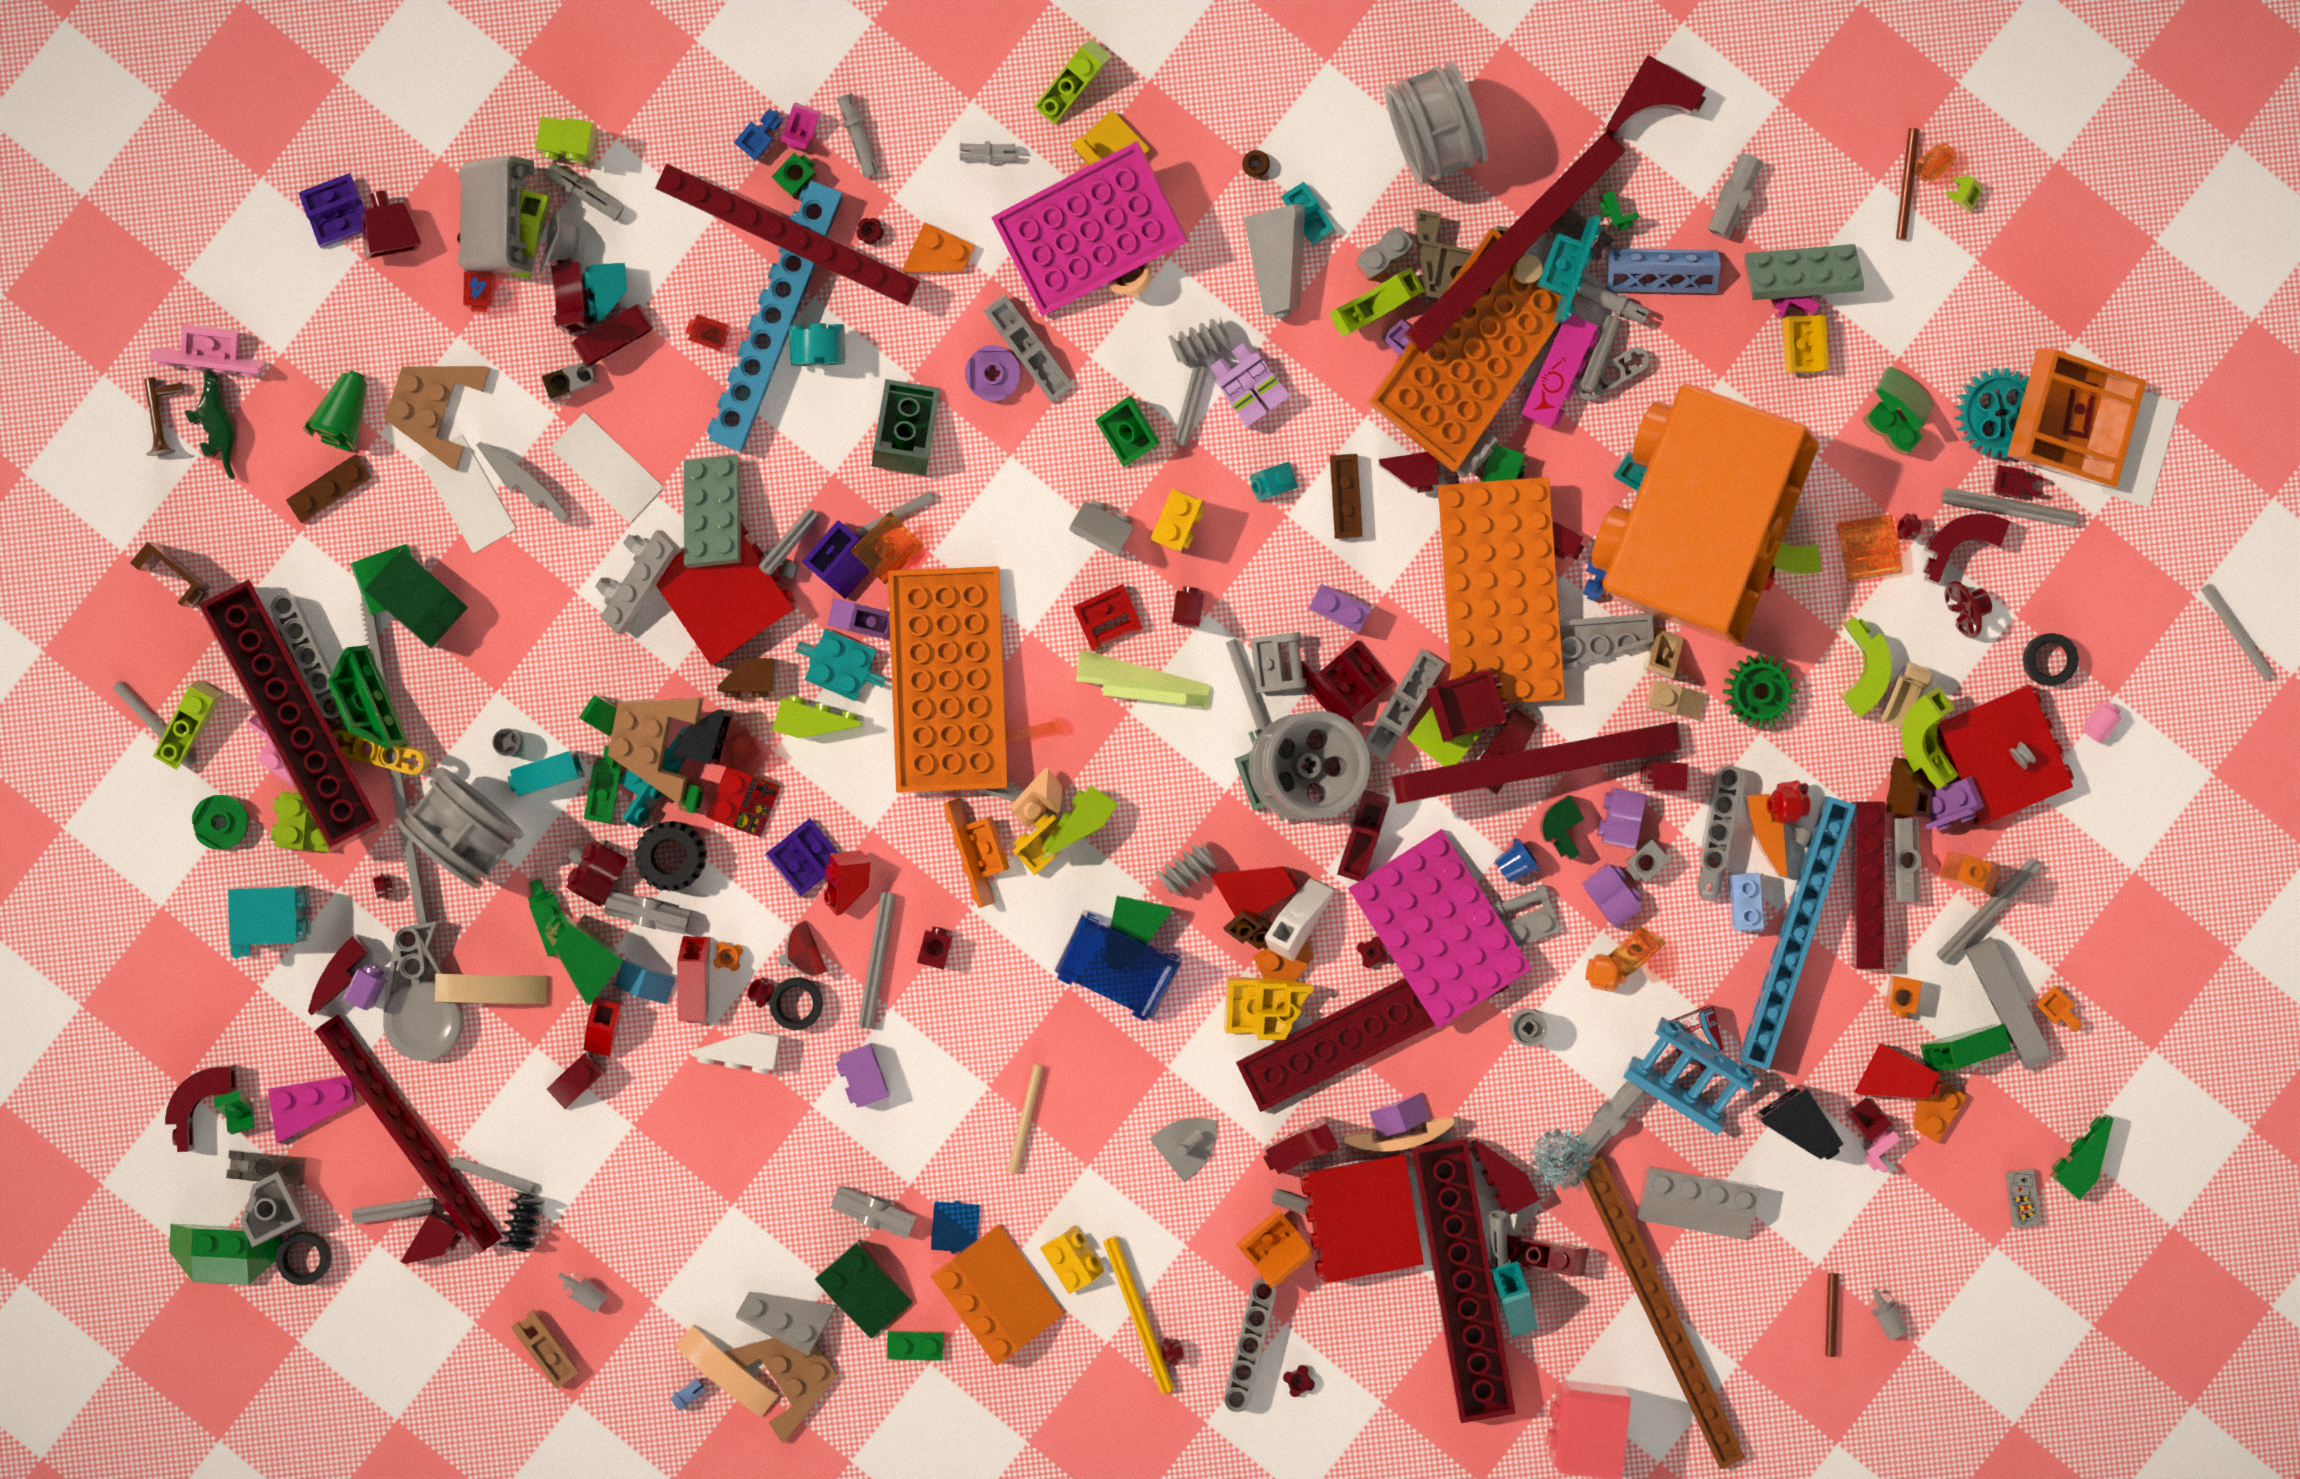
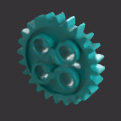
(1974, 416)

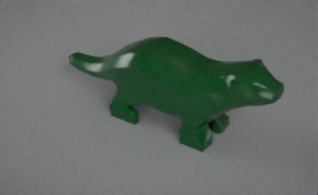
(215, 421)

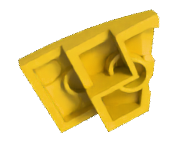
(1263, 1006)

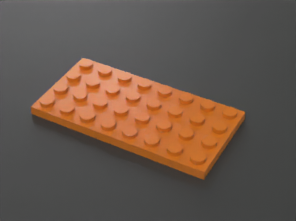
(1469, 372)
(1503, 585)
(947, 679)

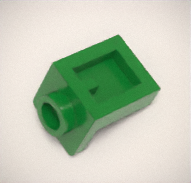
(237, 1111)

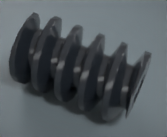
(522, 1222)

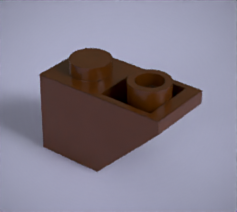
(751, 675)
(1908, 790)

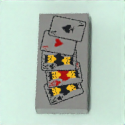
(2022, 1198)

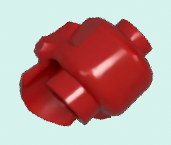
(1789, 802)

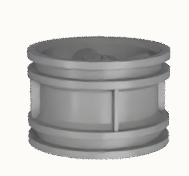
(1436, 123)

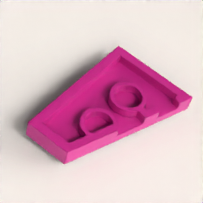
(306, 1103)

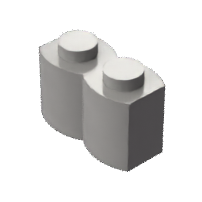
(1377, 257)

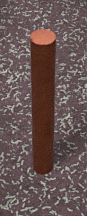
(1832, 1314)

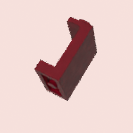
(1468, 703)

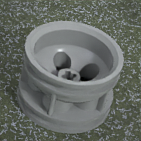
(1339, 741)
(460, 828)

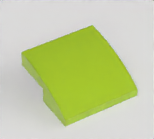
(1428, 738)

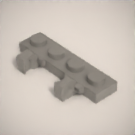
(628, 597)

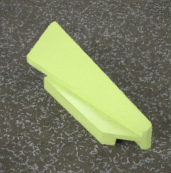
(1139, 682)

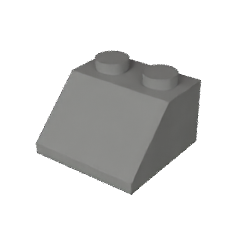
(1101, 527)

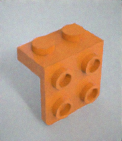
(1275, 1248)

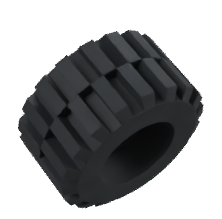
(646, 856)

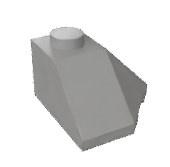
(271, 1210)

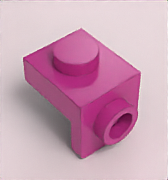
(800, 127)
(1803, 303)

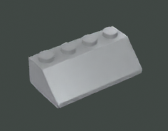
(1697, 1202)

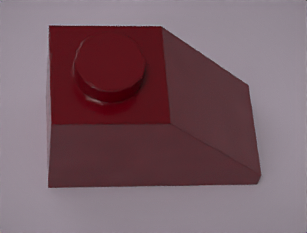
(1412, 470)
(1188, 607)
(576, 1080)
(433, 1239)

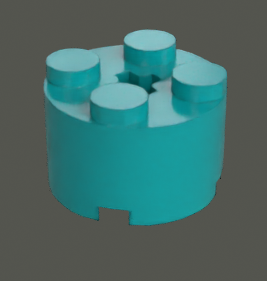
(817, 344)

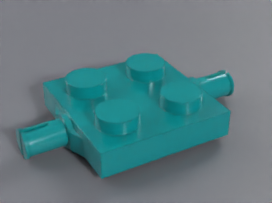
(840, 664)

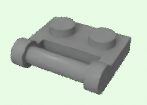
(1269, 662)
(1532, 924)

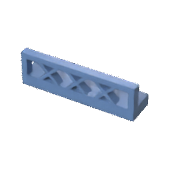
(1663, 264)

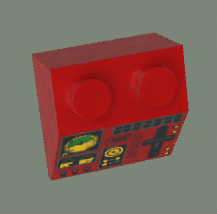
(743, 801)

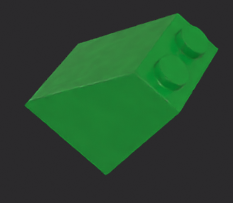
(583, 954)

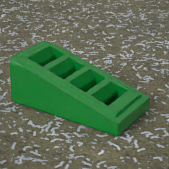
(692, 798)

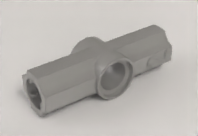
(1735, 195)
(1906, 840)
(647, 912)
(1611, 1117)
(873, 1212)

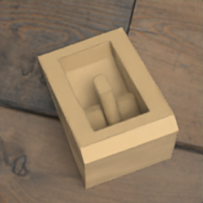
(1664, 654)

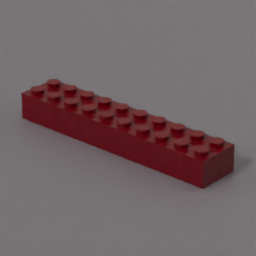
(289, 716)
(1463, 1279)

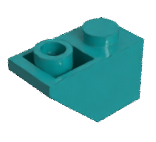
(605, 288)

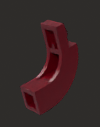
(1973, 527)
(183, 1102)

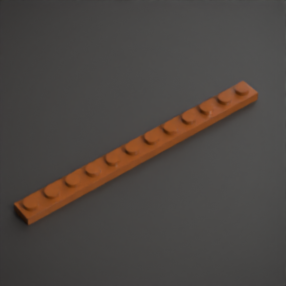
(1661, 1314)

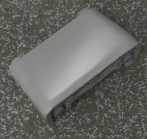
(493, 215)

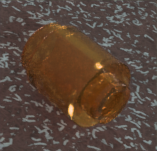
(1935, 162)

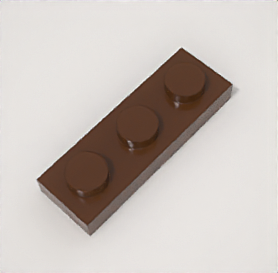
(328, 488)
(1345, 496)

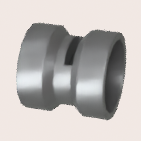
(504, 744)

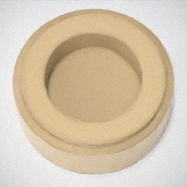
(1527, 269)

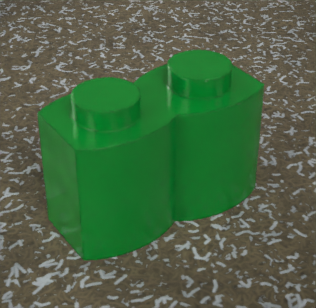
(1896, 432)

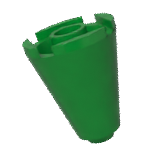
(340, 412)

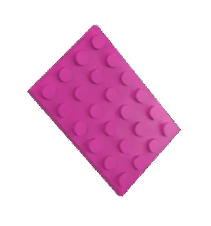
(1089, 228)
(1439, 929)

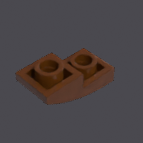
(1249, 927)

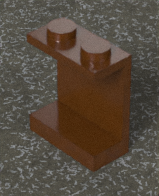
(150, 556)

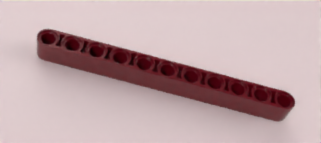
(1515, 242)
(1536, 762)

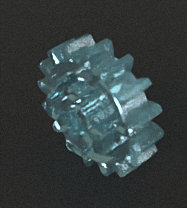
(1549, 1162)

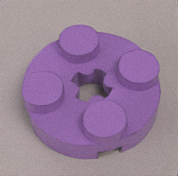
(981, 384)

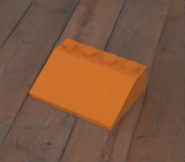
(997, 1294)

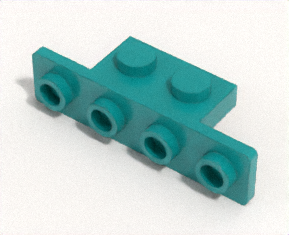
(1565, 266)
(646, 794)

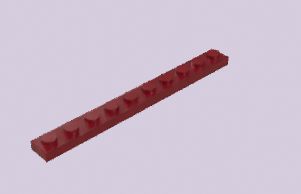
(787, 235)
(408, 1134)

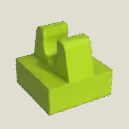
(1967, 193)

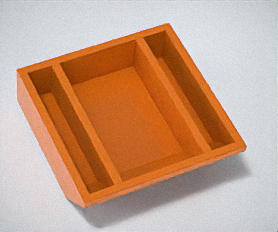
(2042, 416)

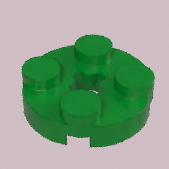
(204, 824)

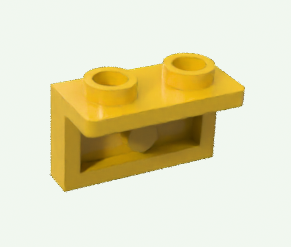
(1805, 344)
(1030, 848)
(1072, 1259)

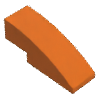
(1767, 833)

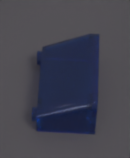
(1117, 966)

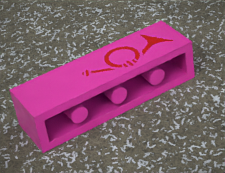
(1558, 371)

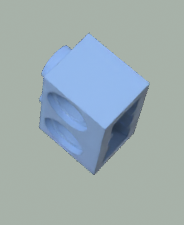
(1745, 901)

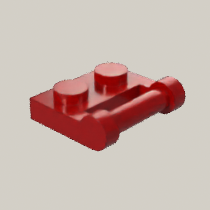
(1105, 608)

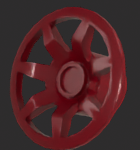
(1971, 605)

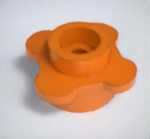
(721, 960)

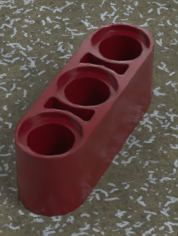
(612, 335)

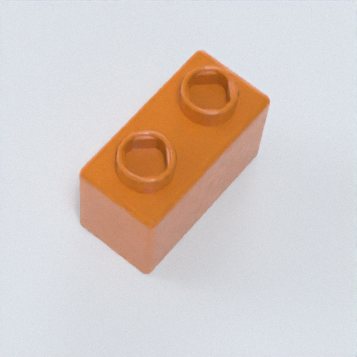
(1706, 511)

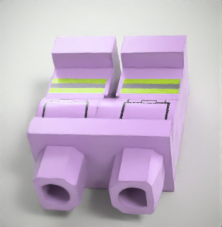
(1248, 376)

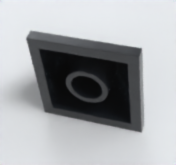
(704, 739)

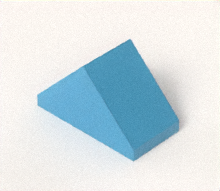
(644, 982)

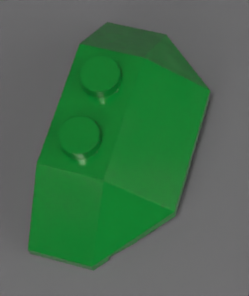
(364, 699)
(220, 1253)

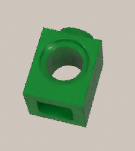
(793, 187)

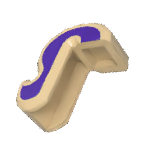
(1905, 692)

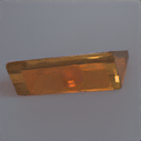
(1636, 950)

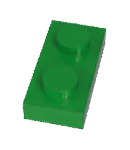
(914, 1345)

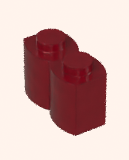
(596, 873)

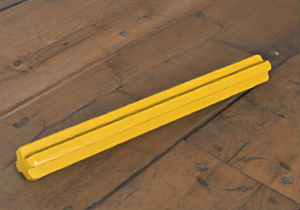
(1138, 1315)

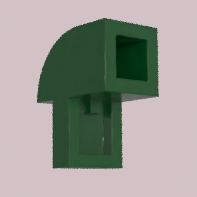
(1556, 820)

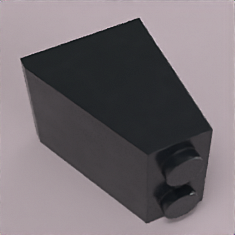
(1802, 1122)

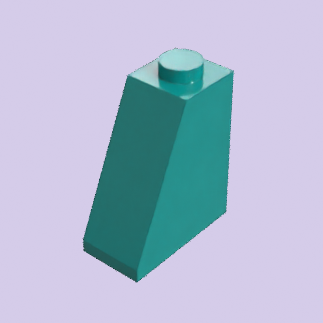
(546, 773)
(1515, 1299)

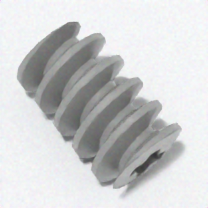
(1199, 342)
(1187, 869)

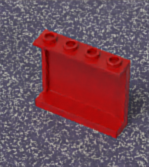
(725, 602)
(1980, 746)
(1362, 1218)

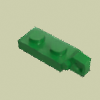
(603, 789)
(543, 906)

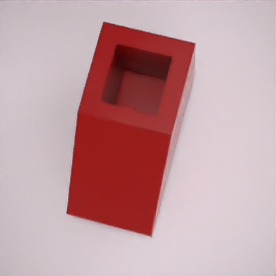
(847, 879)
(602, 1025)

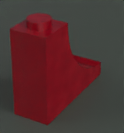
(1656, 88)
(570, 297)
(1300, 1146)

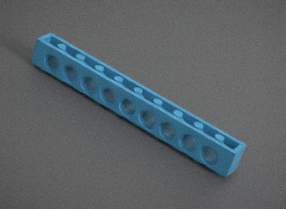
(737, 436)
(1796, 932)

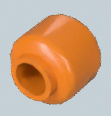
(1603, 974)

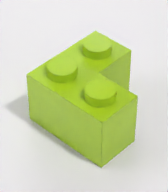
(567, 138)

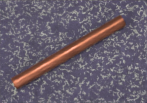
(1907, 184)

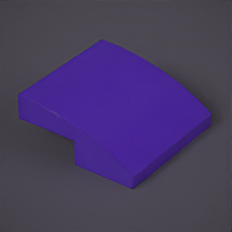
(333, 209)
(802, 857)

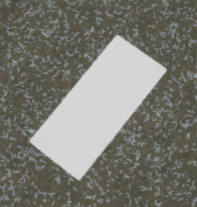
(2146, 450)
(606, 467)
(469, 498)

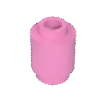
(2102, 721)

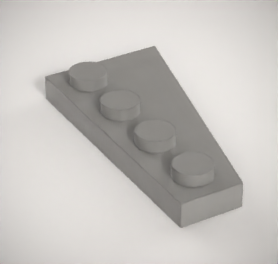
(1600, 637)

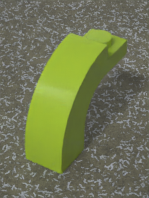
(1377, 302)
(1798, 560)
(1876, 670)
(1920, 737)

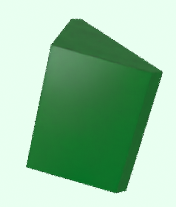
(1127, 431)

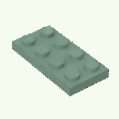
(1804, 272)
(712, 511)

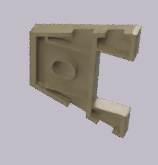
(1438, 261)

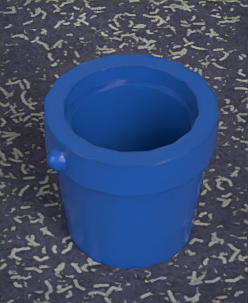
(1517, 861)

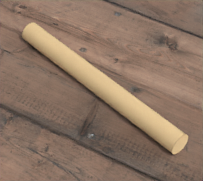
(1025, 1118)

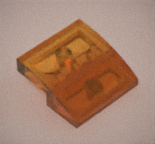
(1869, 547)

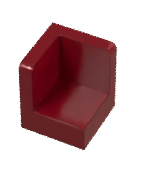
(1868, 1119)

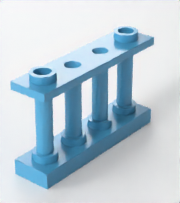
(1685, 1100)

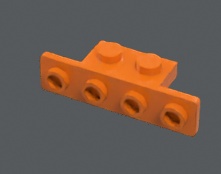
(979, 850)

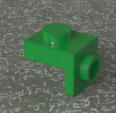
(1610, 209)

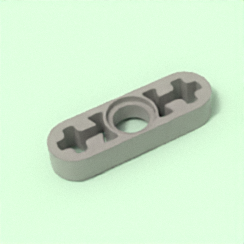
(1634, 370)

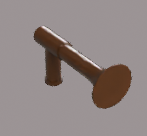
(153, 392)

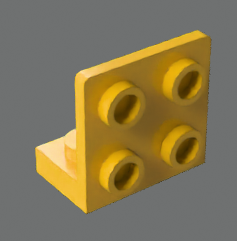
(1105, 139)
(1177, 520)

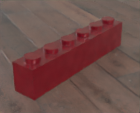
(1868, 885)

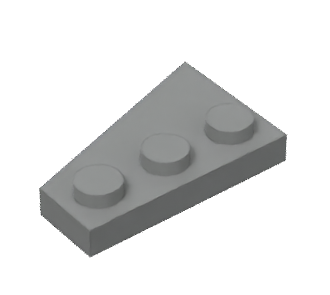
(786, 1319)

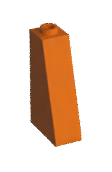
(1970, 872)

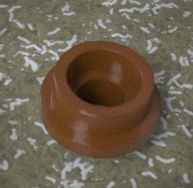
(1262, 157)

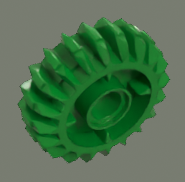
(1777, 691)

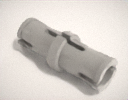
(987, 152)

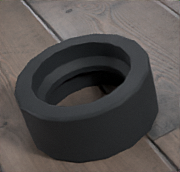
(2071, 663)
(777, 1013)
(282, 1261)

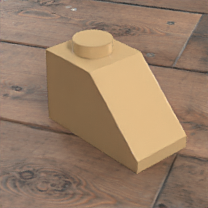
(1675, 700)

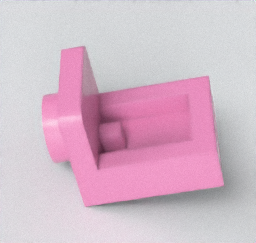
(1878, 1147)

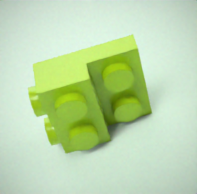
(294, 825)

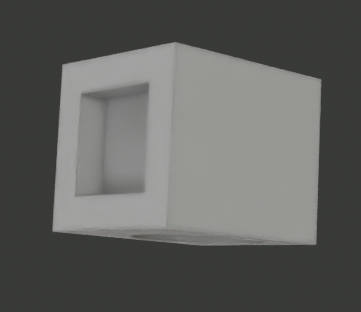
(1658, 857)

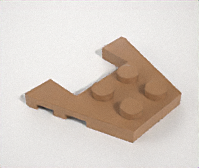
(422, 401)
(642, 736)
(797, 1374)

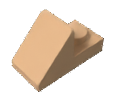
(1041, 794)

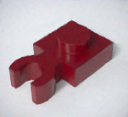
(2011, 482)

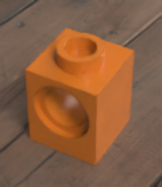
(1896, 984)

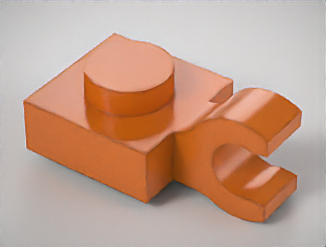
(2057, 1007)

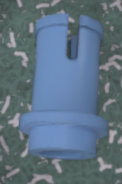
(688, 1394)

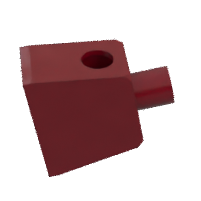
(387, 228)

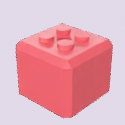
(1589, 1429)

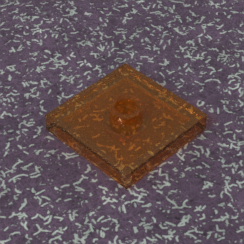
(886, 547)

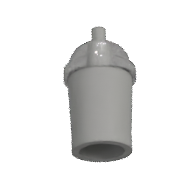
(582, 1291)
(1887, 1314)

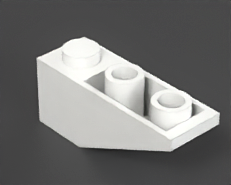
(1298, 919)
(747, 1049)

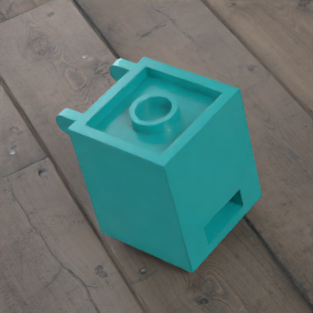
(267, 916)

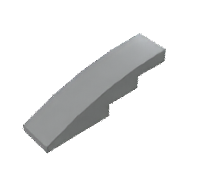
(1027, 348)
(516, 476)
(1403, 704)

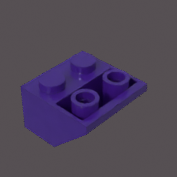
(835, 562)

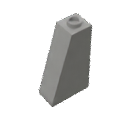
(1277, 256)

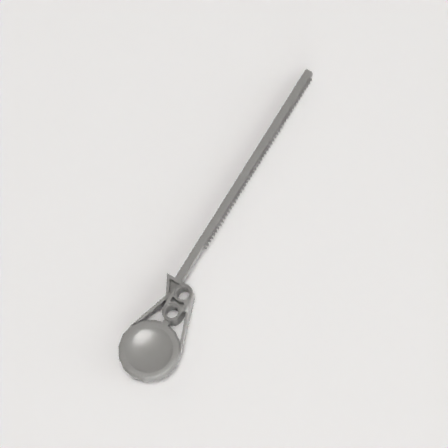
(411, 1017)

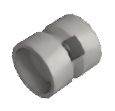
(1527, 1027)

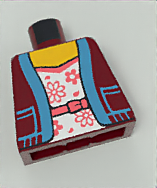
(1702, 1025)

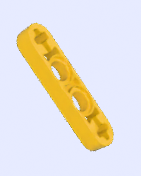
(378, 754)

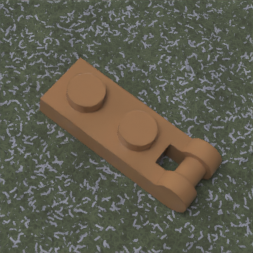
(545, 1350)

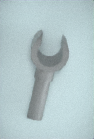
(789, 568)
(1802, 836)
(575, 854)

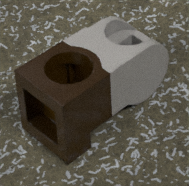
(568, 380)

